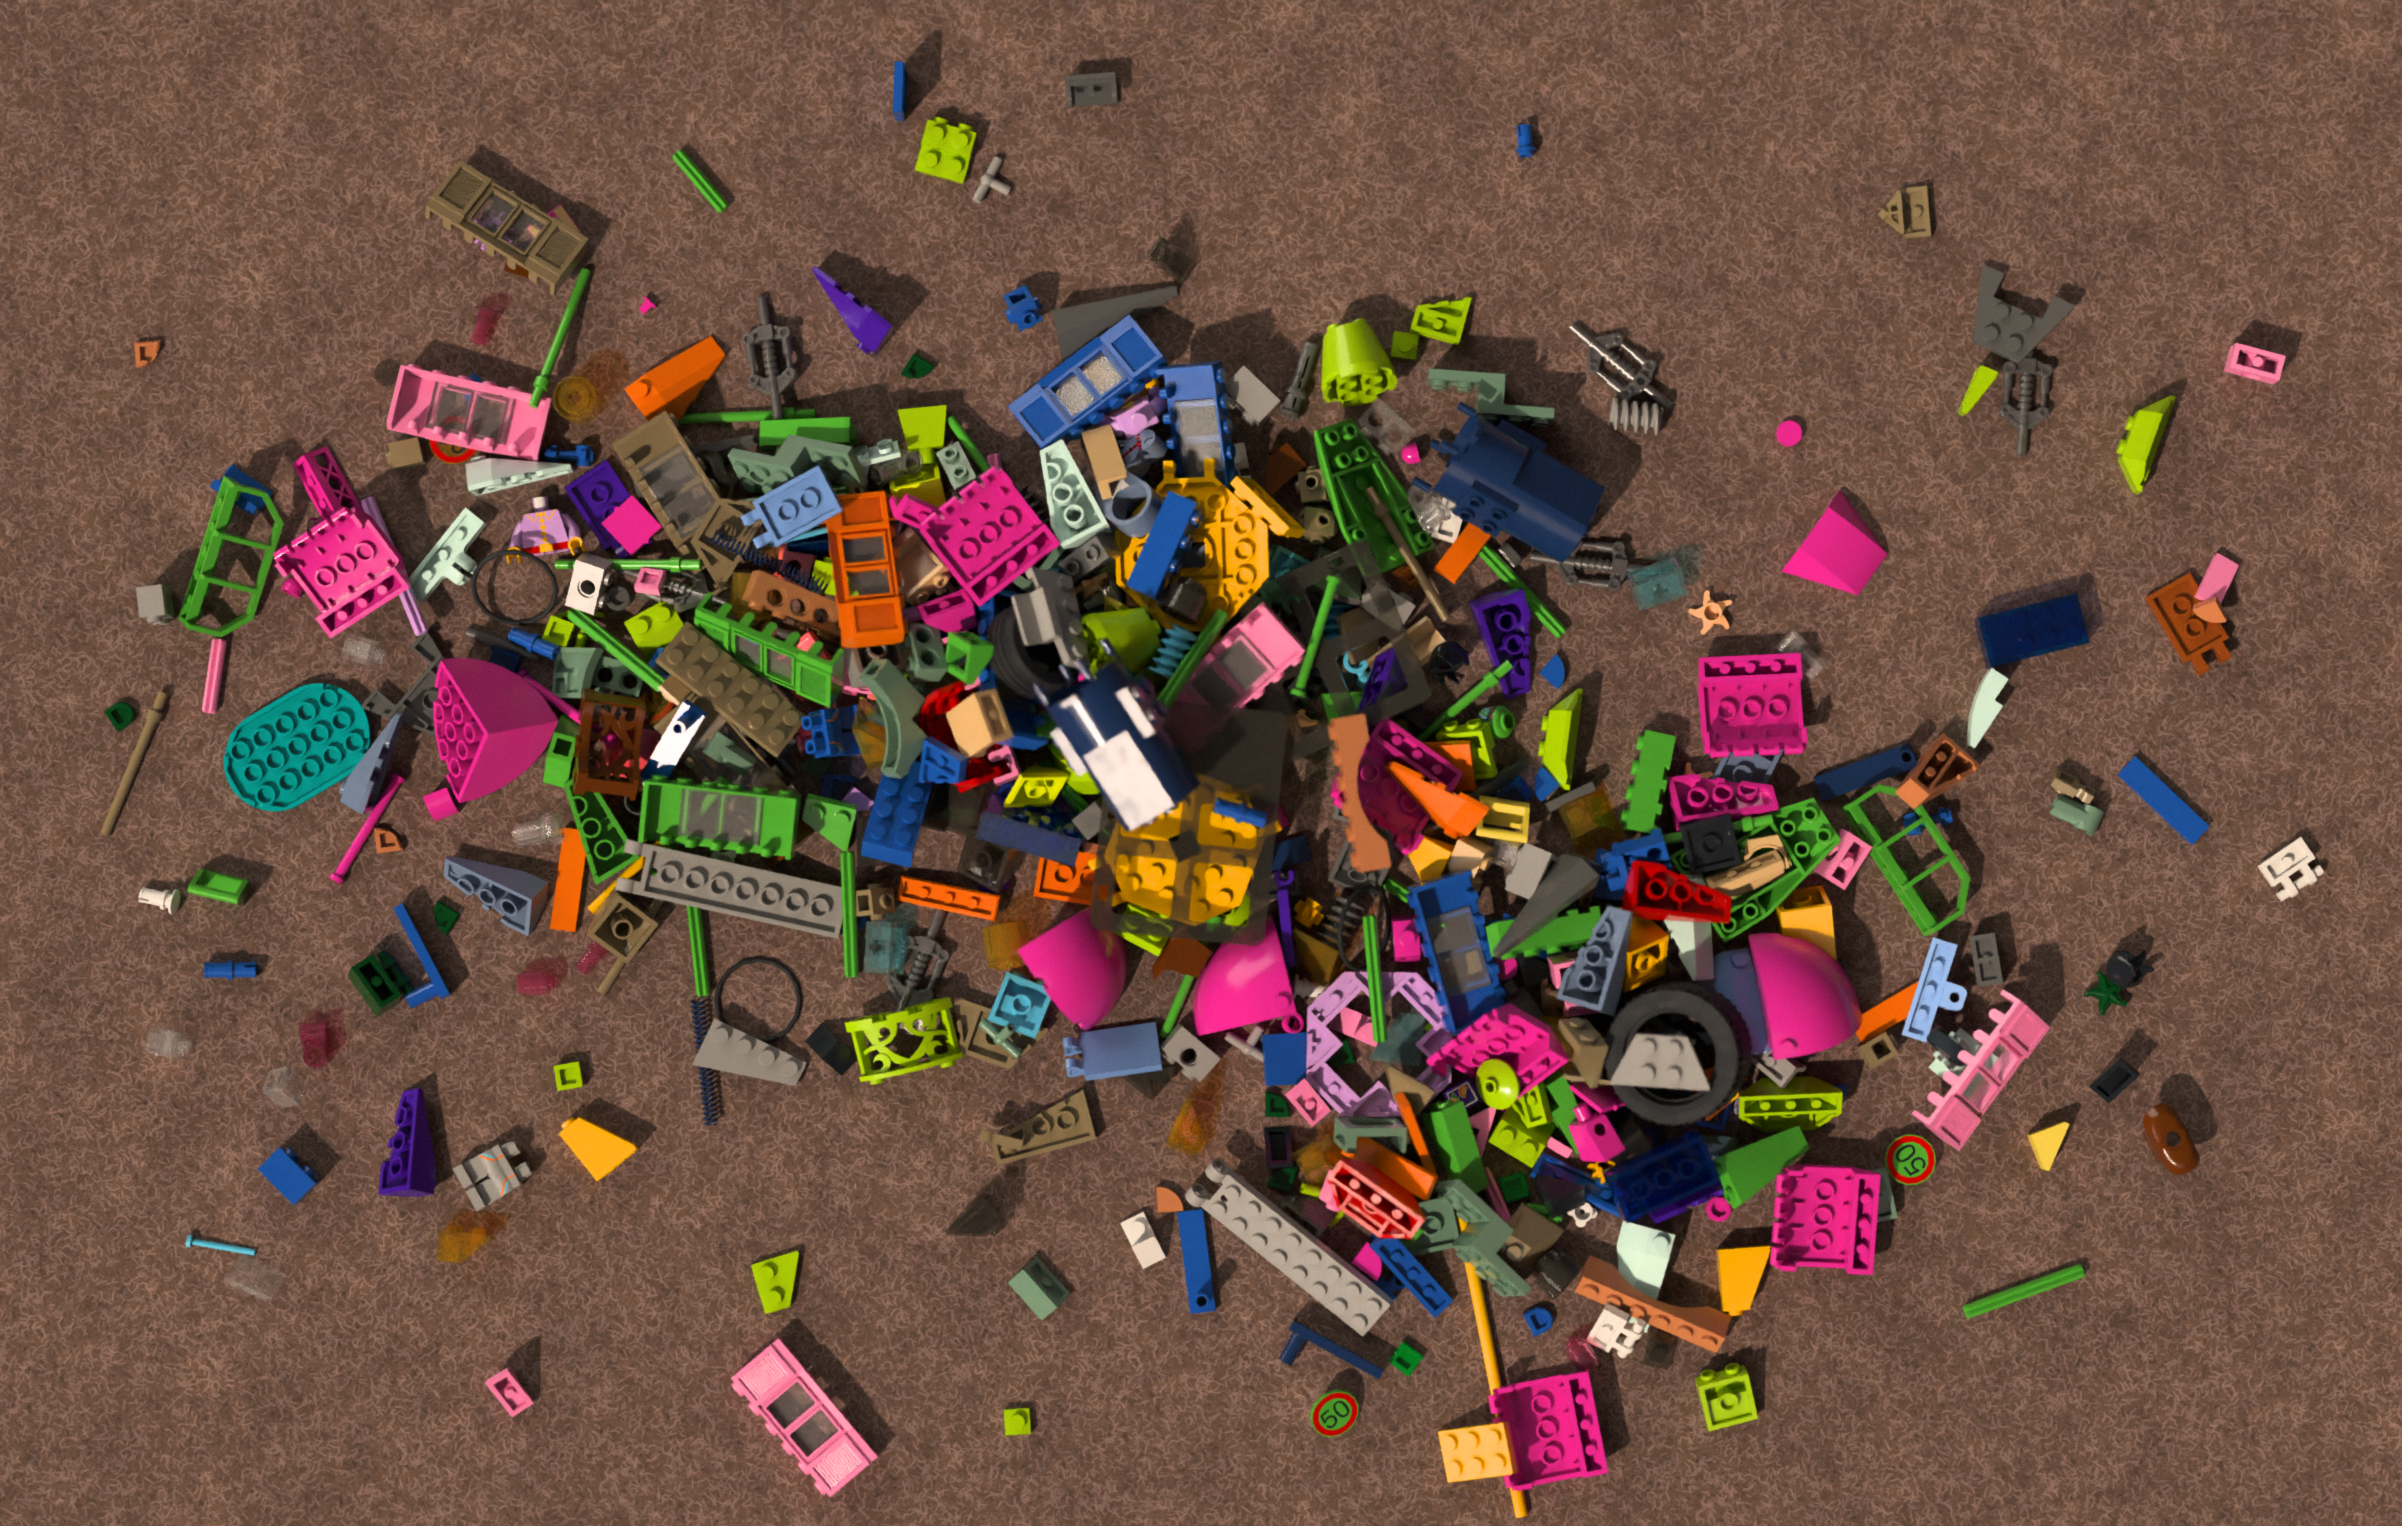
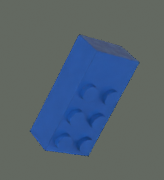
(1166, 546)
(897, 818)

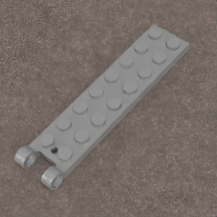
(736, 890)
(1290, 1248)

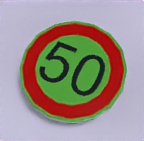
(1910, 1159)
(1334, 1413)

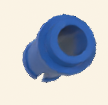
(1525, 141)

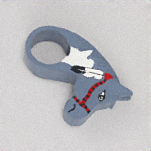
(1137, 457)

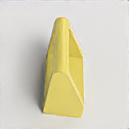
(1506, 814)

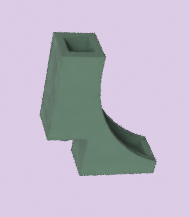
(898, 705)

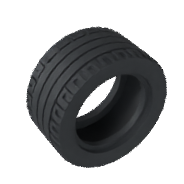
(1730, 1043)

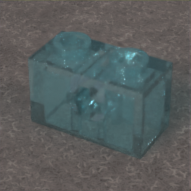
(1656, 583)
(885, 947)

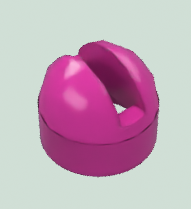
(1410, 454)
(293, 586)
(1296, 1026)

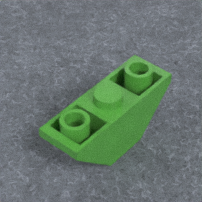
(560, 756)

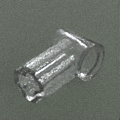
(895, 468)
(1795, 643)
(545, 830)

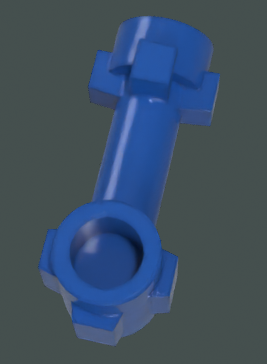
(582, 455)
(1942, 816)

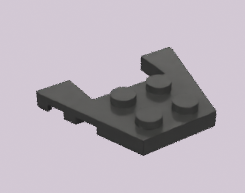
(2007, 328)
(419, 699)

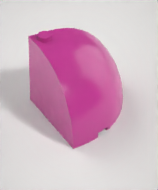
(487, 725)
(1080, 968)
(1242, 985)
(1802, 996)

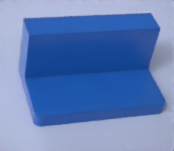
(250, 503)

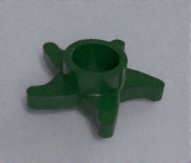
(2106, 993)

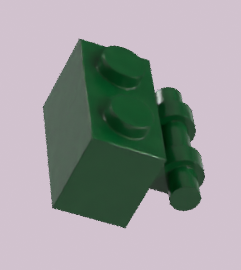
(376, 986)

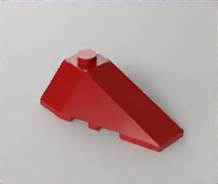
(1664, 895)

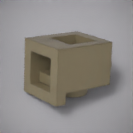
(1873, 1059)

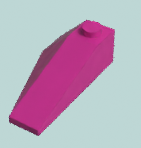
(1701, 798)

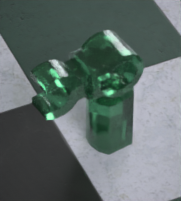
(1276, 593)

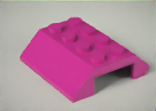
(988, 535)
(344, 568)
(1751, 705)
(1382, 796)
(1504, 1035)
(1825, 1218)
(1551, 1429)

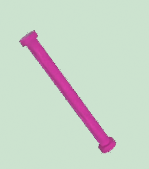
(609, 738)
(367, 827)

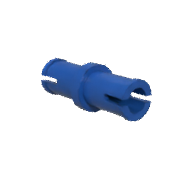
(534, 643)
(1240, 812)
(230, 969)

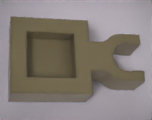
(2069, 785)
(1007, 1143)

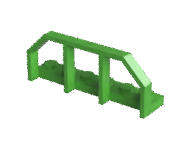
(207, 559)
(1896, 875)

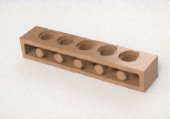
(762, 584)

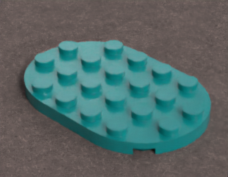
(297, 747)

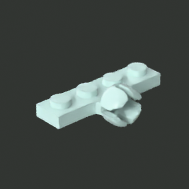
(448, 557)

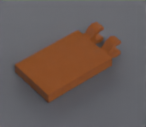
(2183, 628)

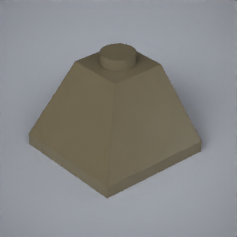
(621, 925)
(1415, 1090)
(1530, 1239)

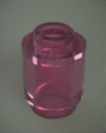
(535, 982)
(1581, 1354)

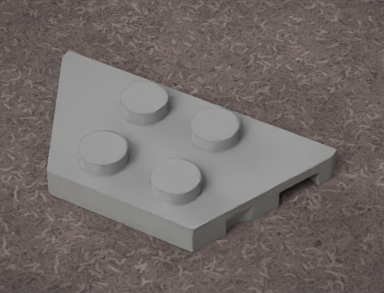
(1661, 1063)

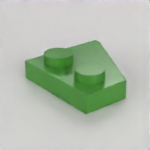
(830, 818)

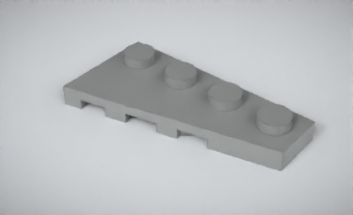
(1072, 644)
(742, 1054)

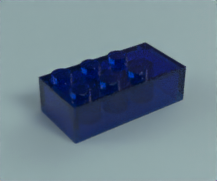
(2031, 631)
(1031, 830)
(1661, 1176)

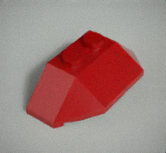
(1375, 1200)

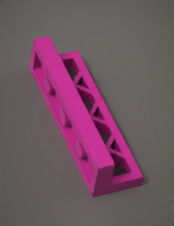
(316, 483)
(911, 510)

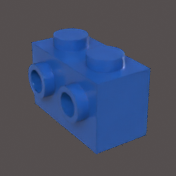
(289, 1174)

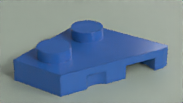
(941, 763)

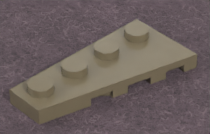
(1051, 1130)

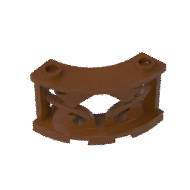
(584, 773)

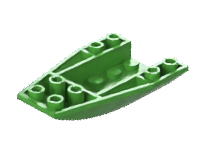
(1350, 467)
(1806, 839)

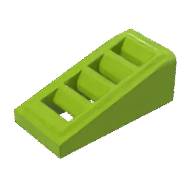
(1979, 384)

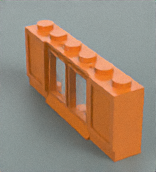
(866, 572)

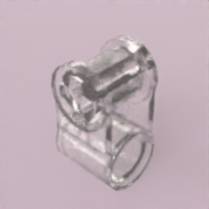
(1429, 510)

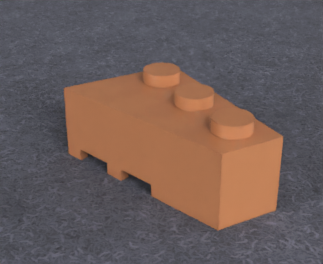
(1936, 771)

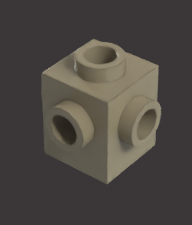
(1309, 494)
(1318, 523)
(875, 902)

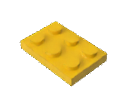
(1266, 507)
(1478, 1452)

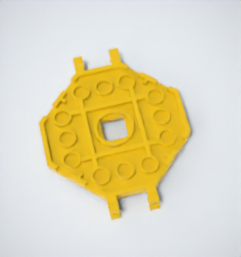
(1234, 548)
(1214, 886)

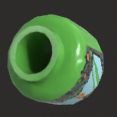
(1500, 720)

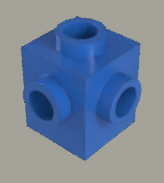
(1022, 308)

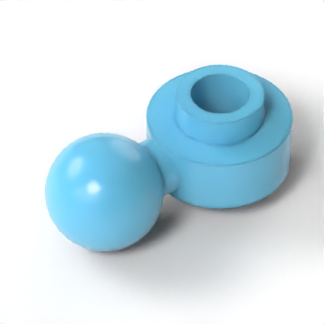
(1360, 670)

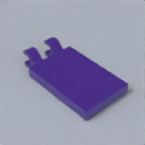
(596, 497)
(1286, 916)

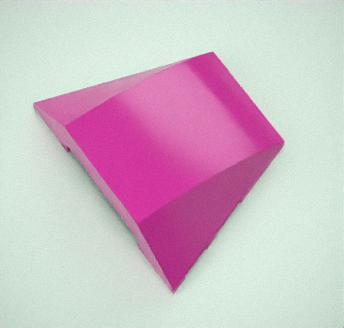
(1838, 550)

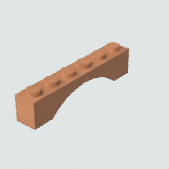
(1350, 739)
(1697, 1325)

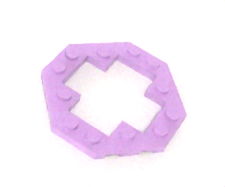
(1323, 1043)

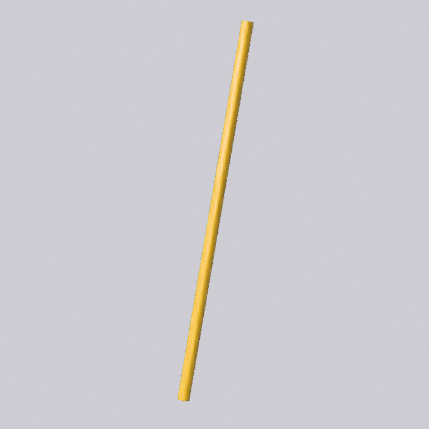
(1488, 1350)

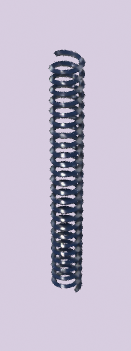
(769, 563)
(707, 1069)

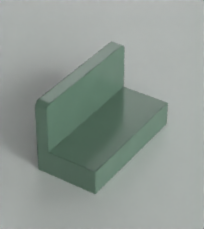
(1039, 1288)

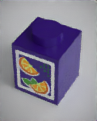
(1463, 1091)

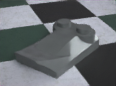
(1345, 875)

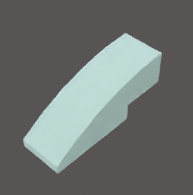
(1984, 706)

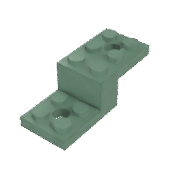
(1489, 396)
(796, 456)
(1482, 1238)

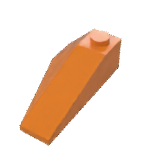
(677, 381)
(1451, 811)

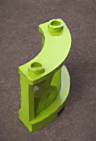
(924, 1011)

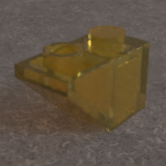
(460, 1245)

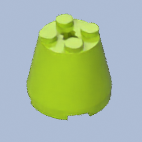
(1354, 365)
(1129, 633)

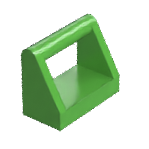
(978, 655)
(219, 887)

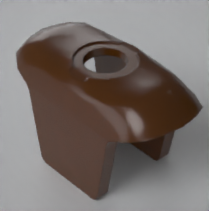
(1181, 956)
(2157, 1124)

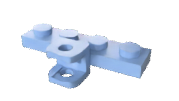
(1933, 991)

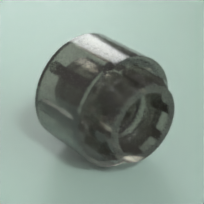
(1184, 600)
(1555, 1272)

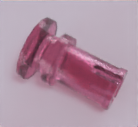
(482, 324)
(591, 957)

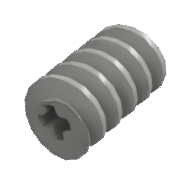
(1635, 416)

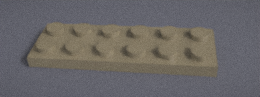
(731, 689)

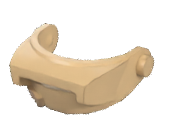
(1771, 841)

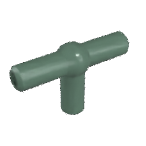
(1001, 1037)

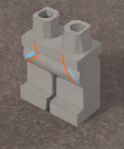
(502, 1174)

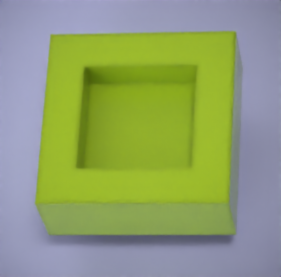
(1404, 345)
(558, 631)
(568, 1076)
(1017, 1421)

